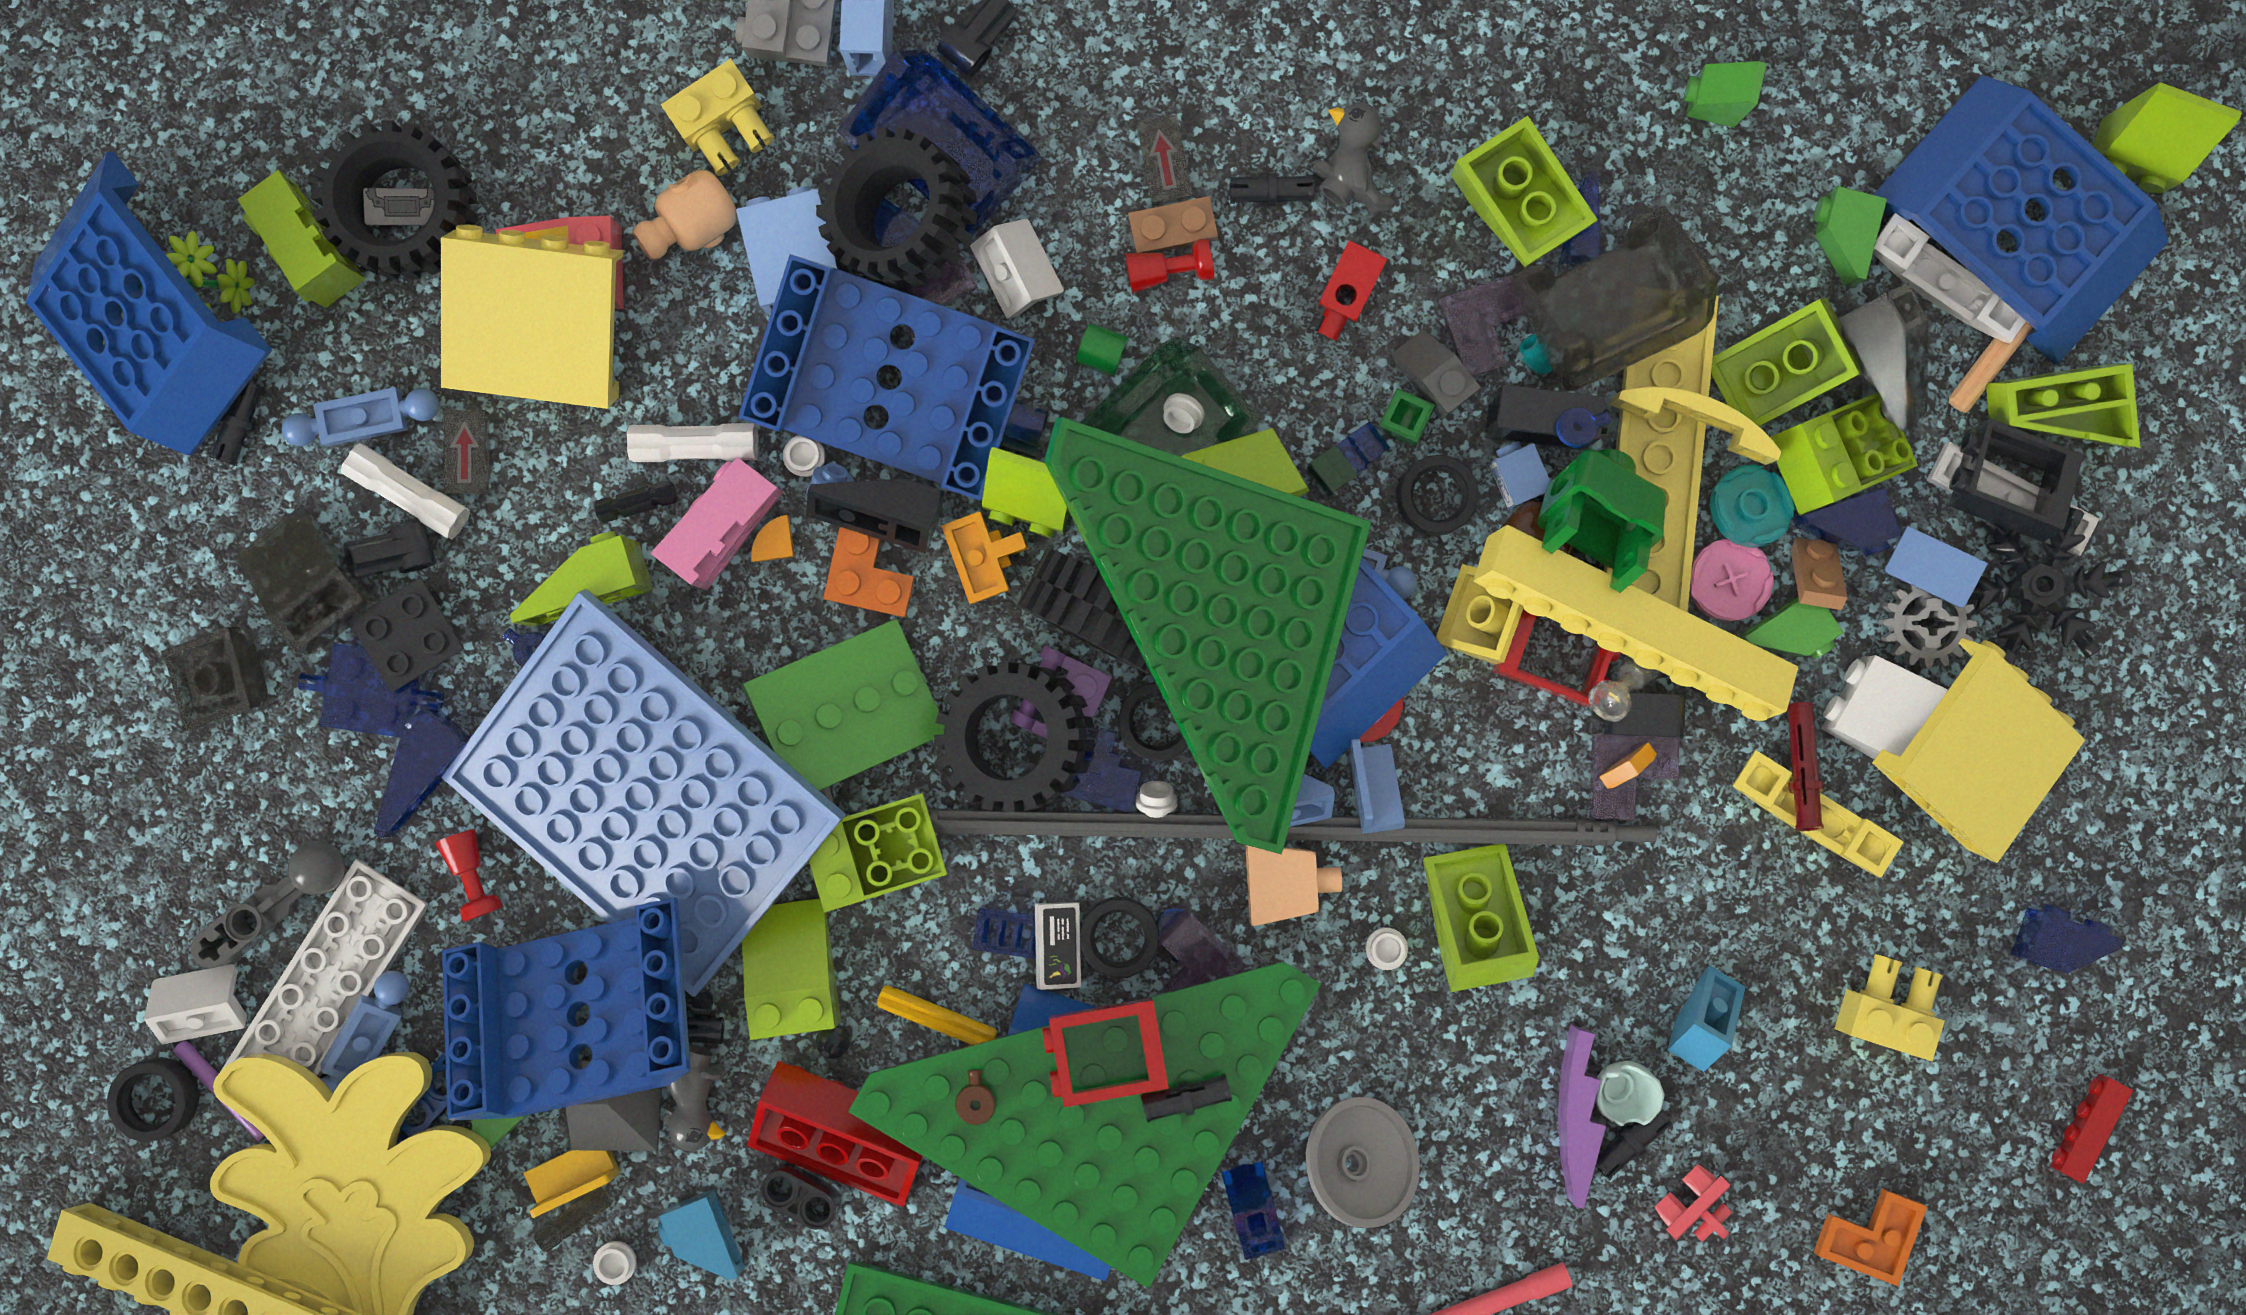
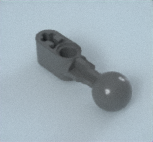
(312, 870)

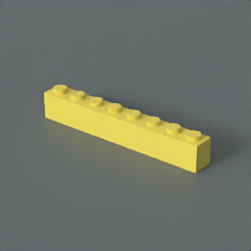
(1635, 624)

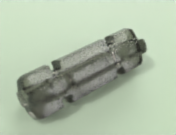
(572, 1219)

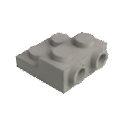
(788, 30)

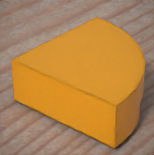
(773, 541)
(1628, 766)

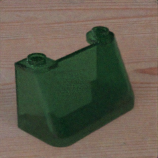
(1176, 366)

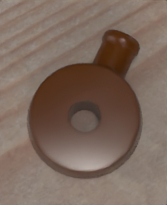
(979, 1092)

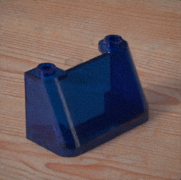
(929, 99)

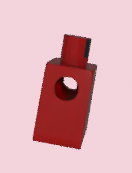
(1358, 271)

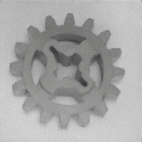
(1925, 639)

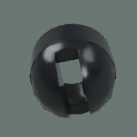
(841, 1045)

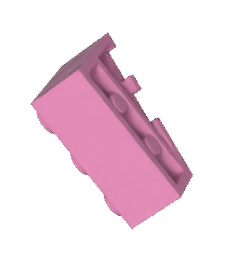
(717, 524)

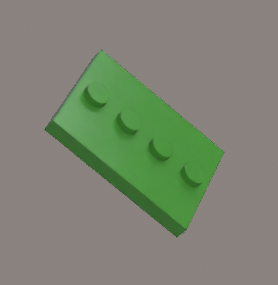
(846, 706)

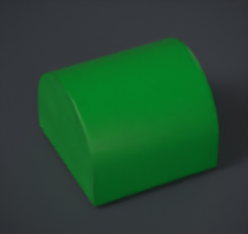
(1101, 350)
(1406, 417)

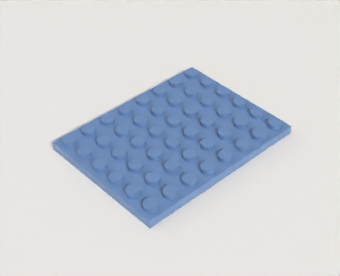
(641, 787)

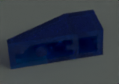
(417, 768)

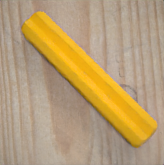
(934, 1016)

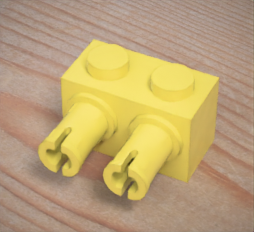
(713, 107)
(1878, 1020)

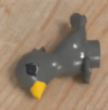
(1348, 170)
(690, 1121)

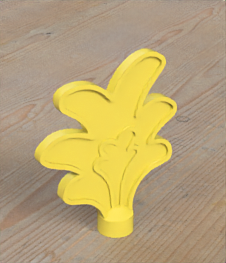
(337, 1191)

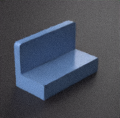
(1935, 567)
(1376, 787)

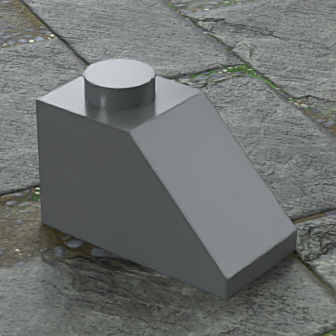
(1435, 373)

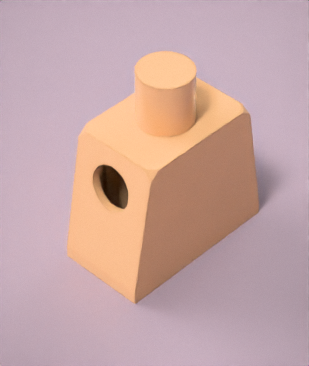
(1286, 884)

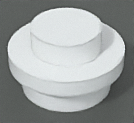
(1183, 413)
(803, 455)
(1156, 799)
(1386, 948)
(614, 1262)

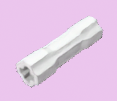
(665, 443)
(405, 491)

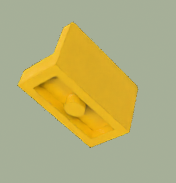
(569, 1177)

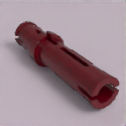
(1805, 775)

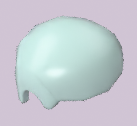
(1629, 1093)

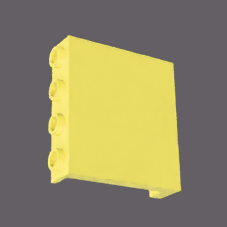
(528, 316)
(1985, 753)

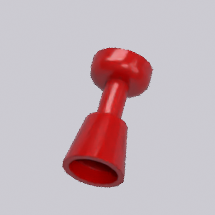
(1152, 269)
(463, 859)

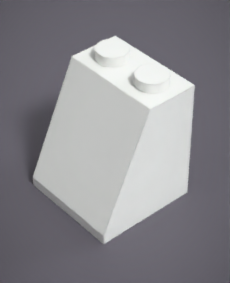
(1880, 706)

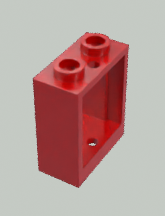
(1509, 669)
(1151, 1043)

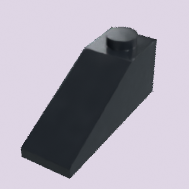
(883, 509)

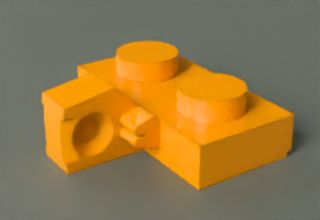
(981, 555)

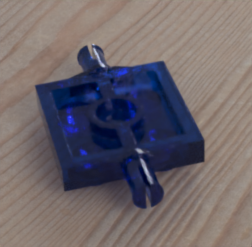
(360, 699)

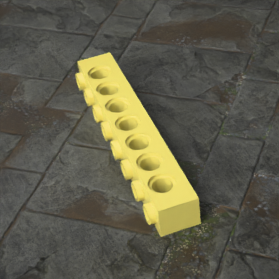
(145, 1260)

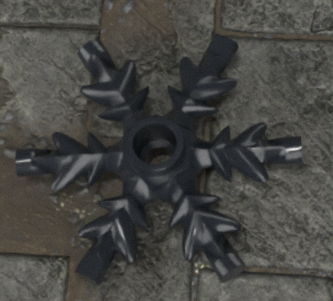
(2034, 601)

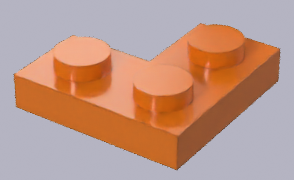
(859, 584)
(1882, 1246)

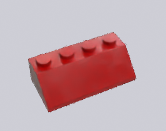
(810, 1126)

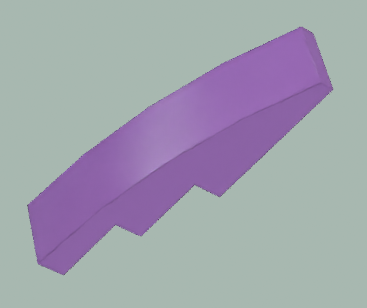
(1578, 1132)

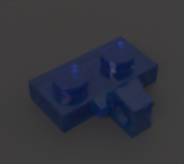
(1105, 779)

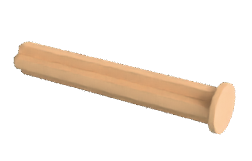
(1985, 370)

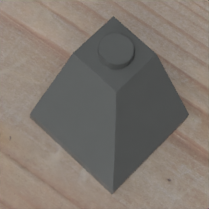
(616, 1122)

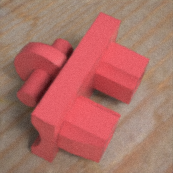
(1708, 1190)

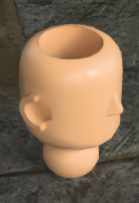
(690, 213)

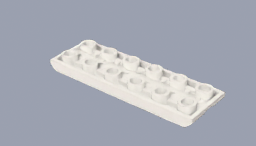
(335, 964)

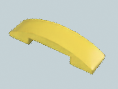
(1747, 437)
(1843, 831)

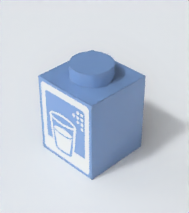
(1519, 474)

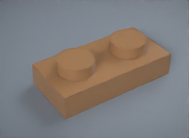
(1172, 225)
(1818, 573)

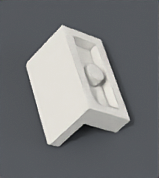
(1016, 266)
(194, 1005)

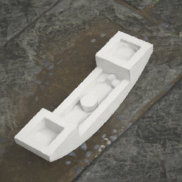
(1943, 281)

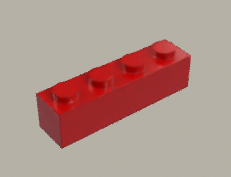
(2090, 1128)

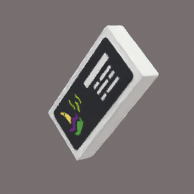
(1057, 945)

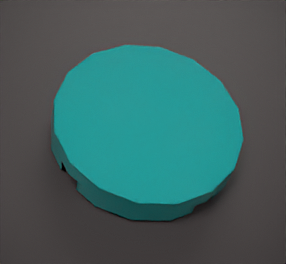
(1751, 506)

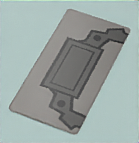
(397, 206)

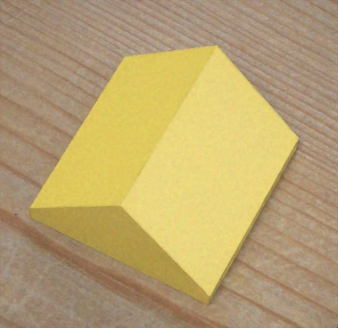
(1478, 621)

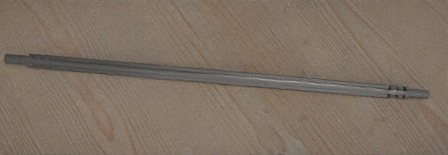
(1331, 829)

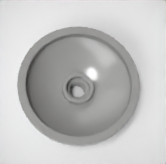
(1380, 1156)

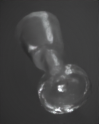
(1612, 698)

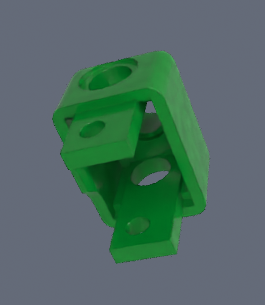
(1604, 513)

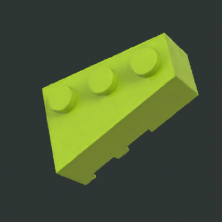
(295, 242)
(2073, 403)

